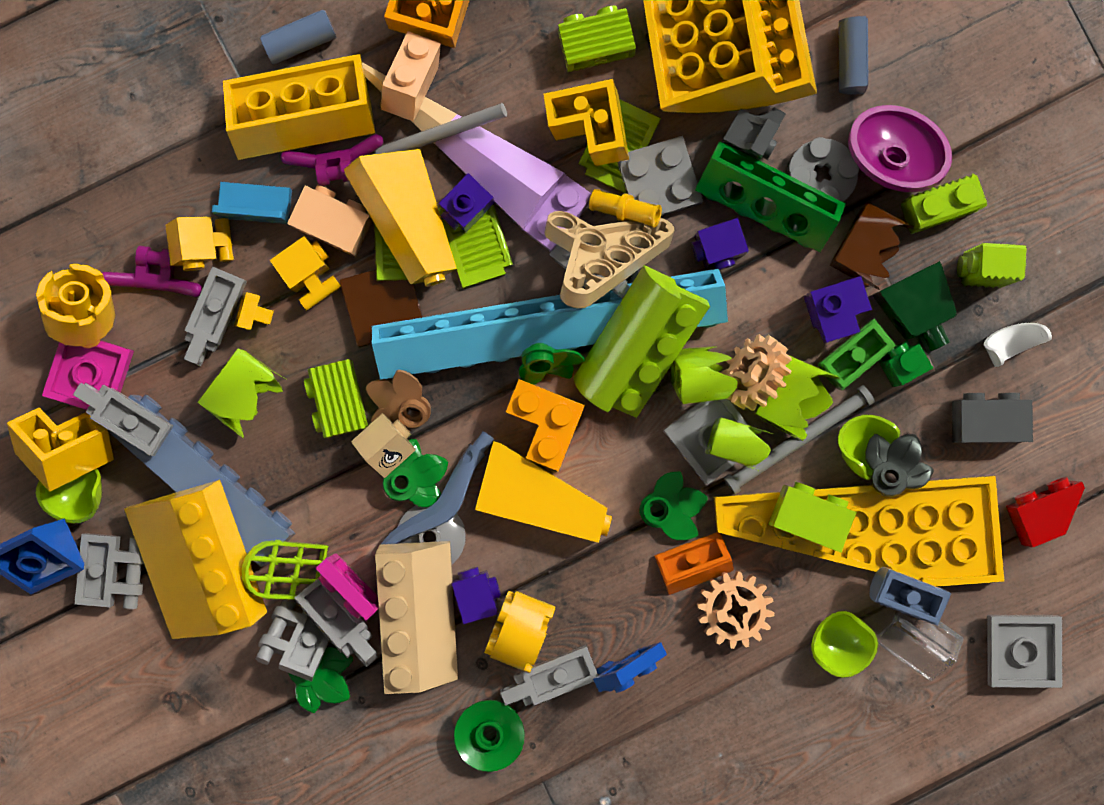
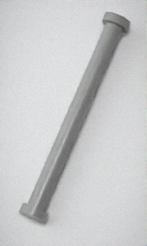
(790, 445)

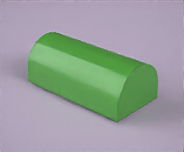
(857, 354)

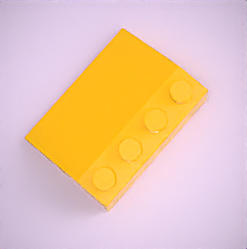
(195, 561)

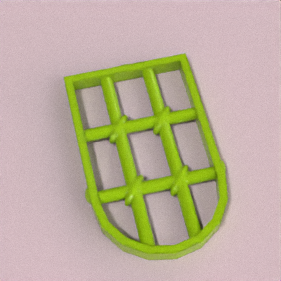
(274, 560)

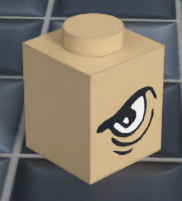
(384, 444)

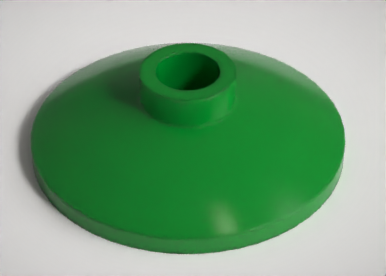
(487, 753)

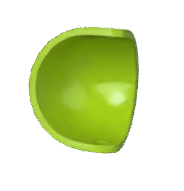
(855, 436)
(73, 501)
(844, 644)

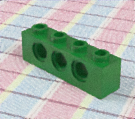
(788, 196)

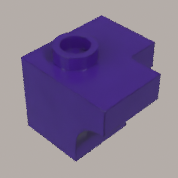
(835, 307)

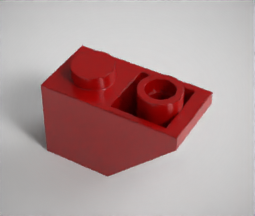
(1045, 514)

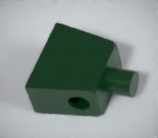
(920, 305)

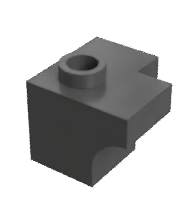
(754, 133)

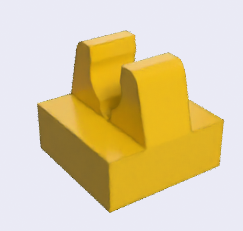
(250, 311)

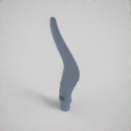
(451, 497)

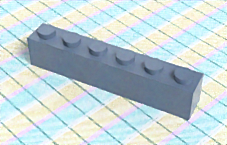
(190, 465)

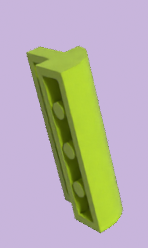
(639, 343)

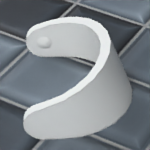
(1014, 340)

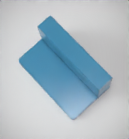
(253, 203)

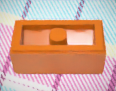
(694, 563)

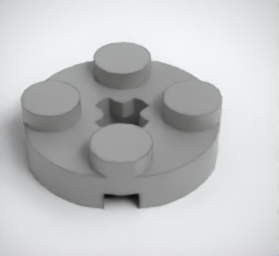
(832, 155)

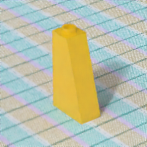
(405, 212)
(534, 496)

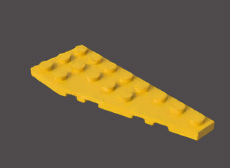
(930, 533)

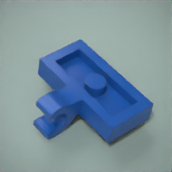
(620, 674)

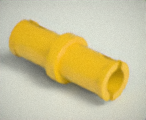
(625, 207)

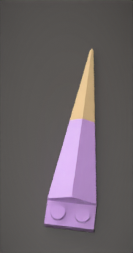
(517, 180)

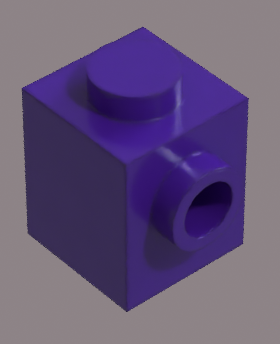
(465, 204)
(720, 245)
(476, 594)

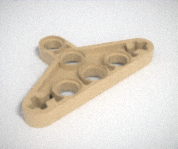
(611, 242)

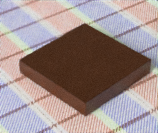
(377, 303)

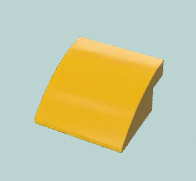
(728, 54)

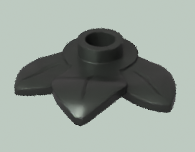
(899, 459)

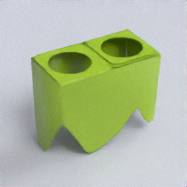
(698, 378)
(235, 390)
(797, 401)
(737, 443)

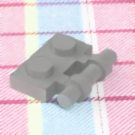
(97, 581)
(303, 651)

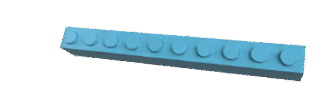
(510, 328)

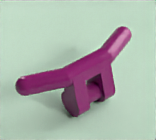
(331, 165)
(143, 279)

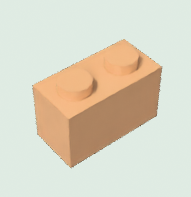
(410, 76)
(330, 220)

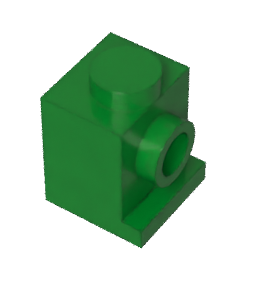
(905, 363)

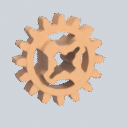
(758, 372)
(750, 605)

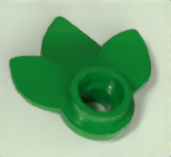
(544, 359)
(421, 476)
(678, 506)
(327, 682)

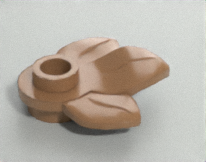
(396, 398)

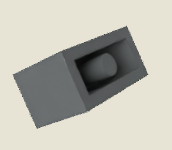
(992, 420)

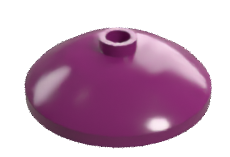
(900, 148)

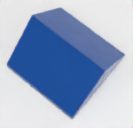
(40, 557)

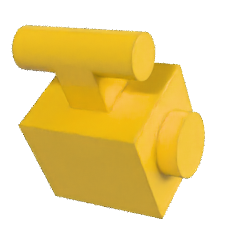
(194, 242)
(301, 267)

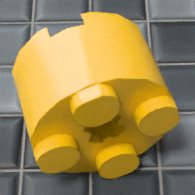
(76, 306)
(522, 631)

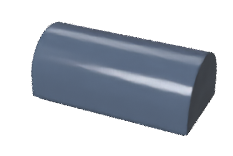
(298, 37)
(853, 55)
(909, 595)

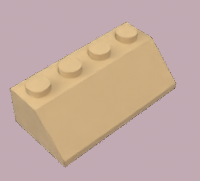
(416, 616)

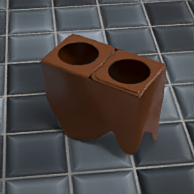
(868, 244)

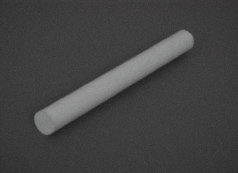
(446, 130)

